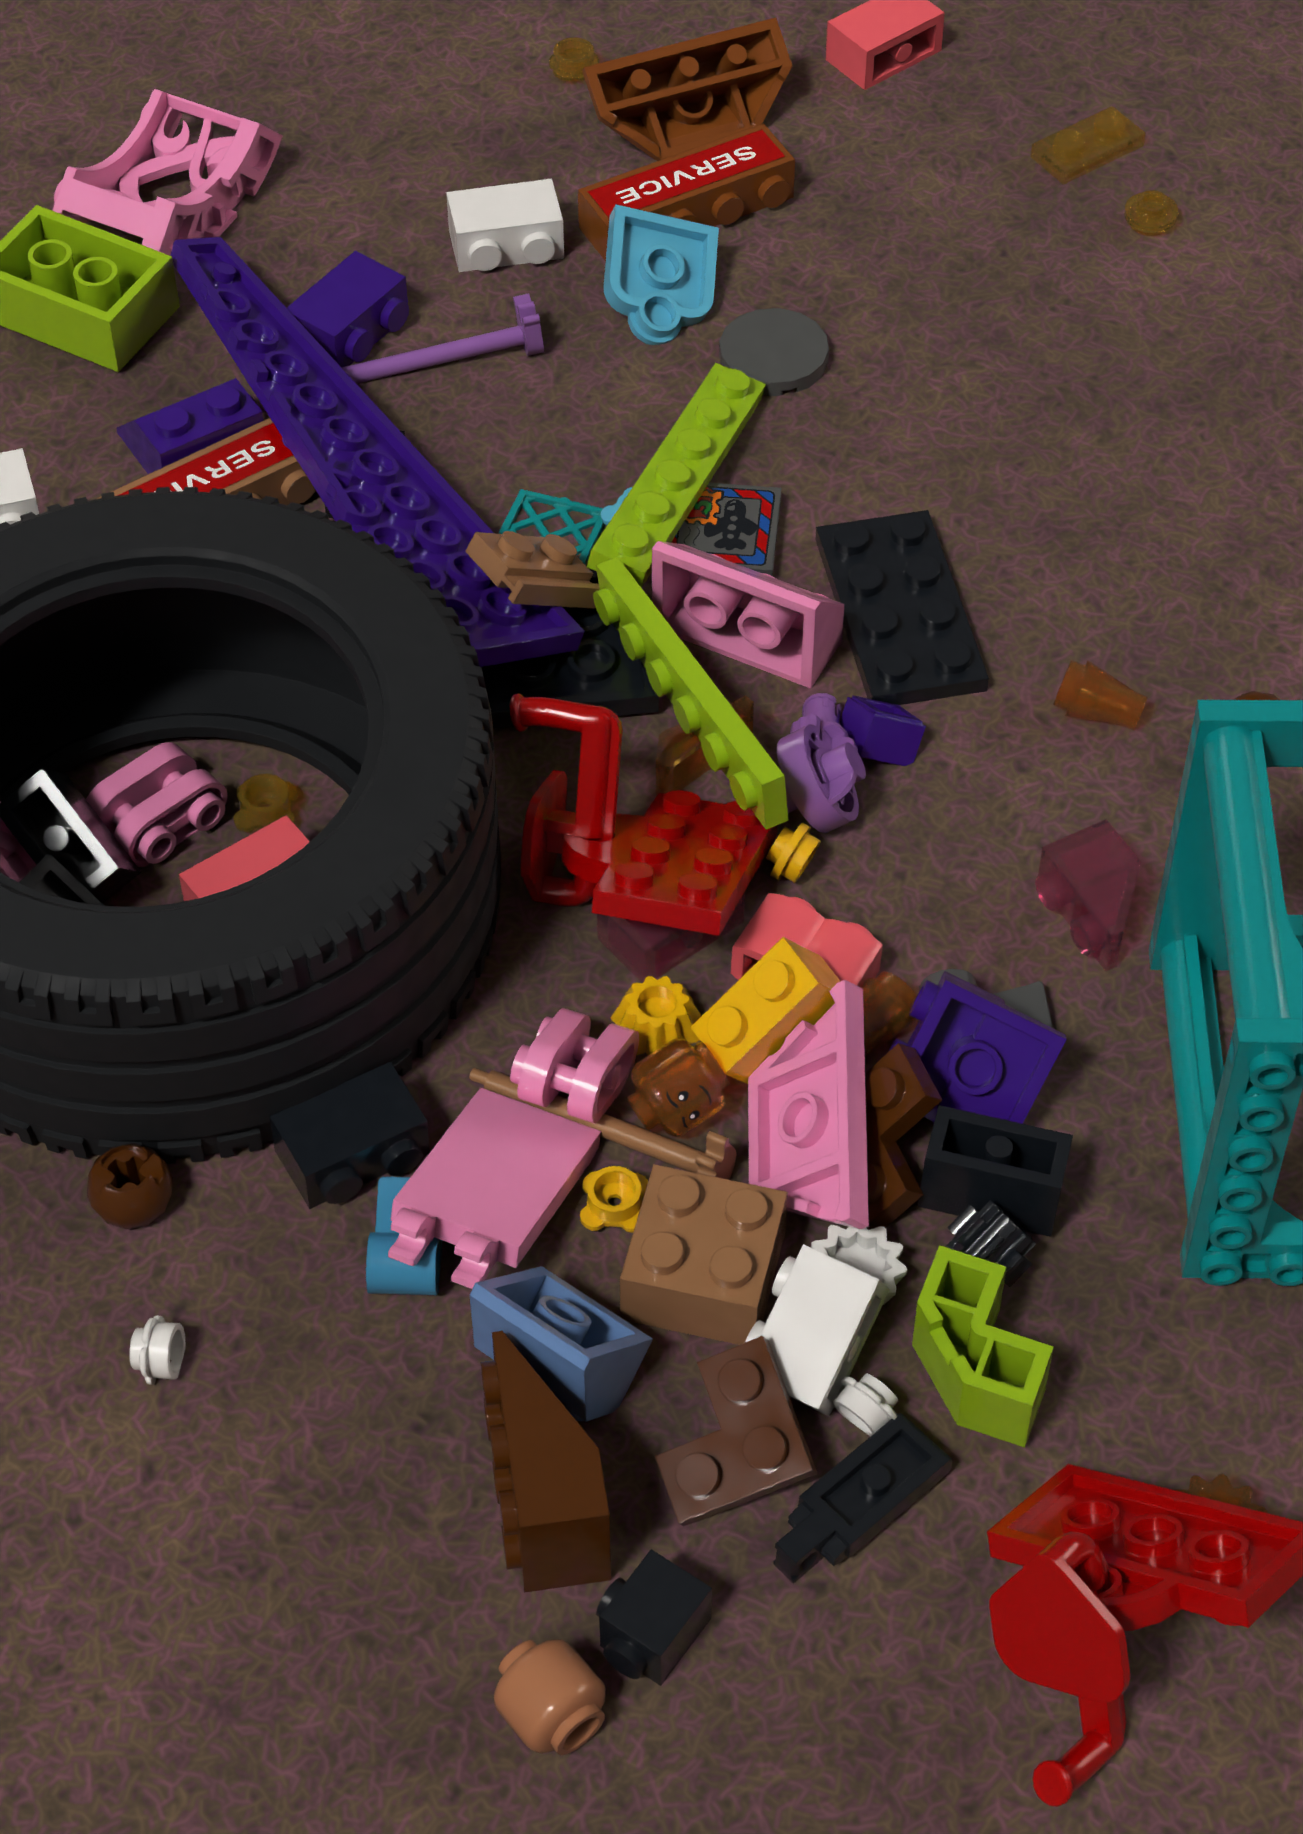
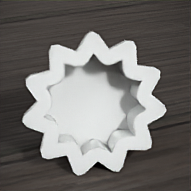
(867, 1252)

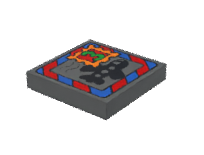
(735, 524)

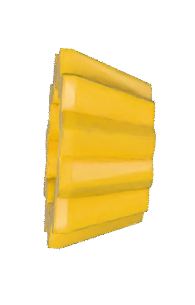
(658, 1013)

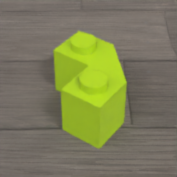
(981, 1372)

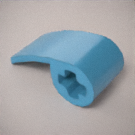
(389, 1275)

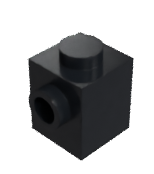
(652, 1618)

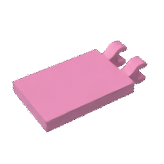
(491, 1184)

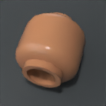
(549, 1696)

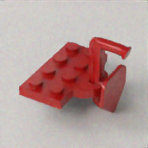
(668, 868)
(1113, 1560)

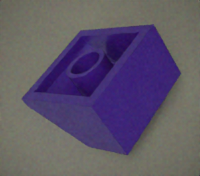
(190, 425)

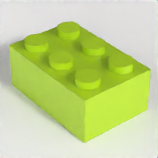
(83, 288)

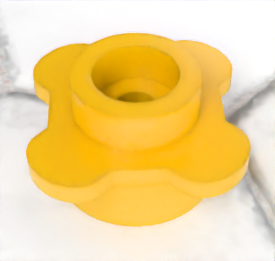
(608, 1184)

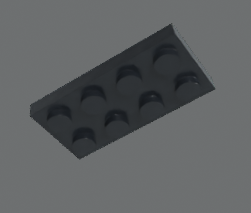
(901, 609)

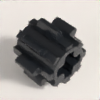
(992, 1237)

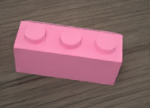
(745, 613)

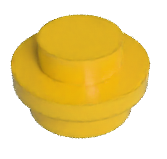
(792, 852)

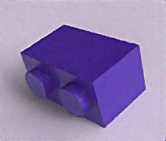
(353, 307)

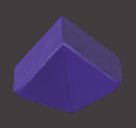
(882, 730)

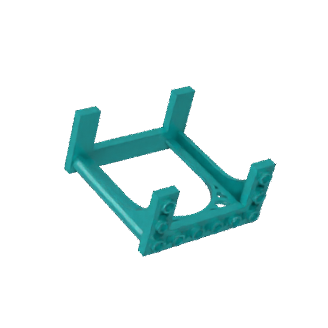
(1228, 912)

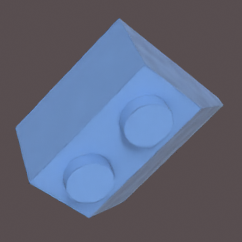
(564, 1335)

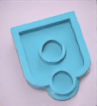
(659, 272)

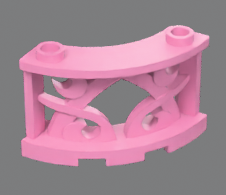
(111, 188)

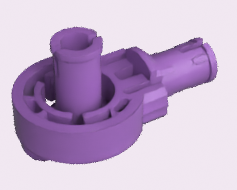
(821, 766)

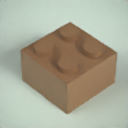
(702, 1255)

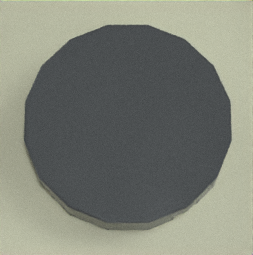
(776, 349)

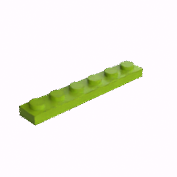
(679, 471)
(695, 698)

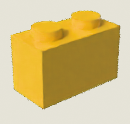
(766, 1007)

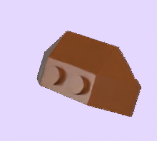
(692, 88)

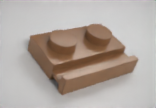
(534, 568)

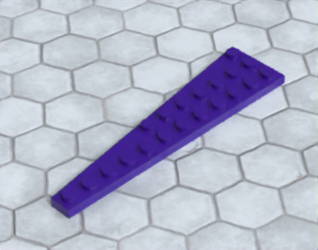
(360, 458)

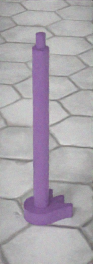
(526, 333)

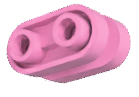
(158, 802)
(553, 1058)

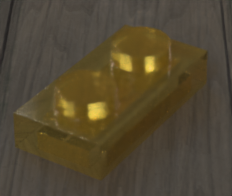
(1087, 145)

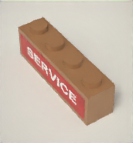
(243, 462)

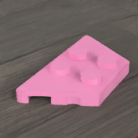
(812, 1115)

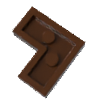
(896, 1099)
(757, 1441)

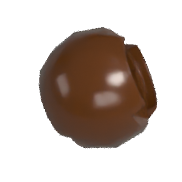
(129, 1186)

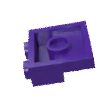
(980, 1049)

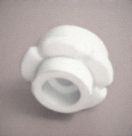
(155, 1346)
(866, 1403)

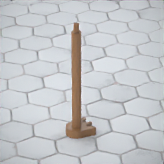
(716, 1161)

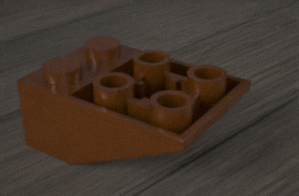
(543, 1478)

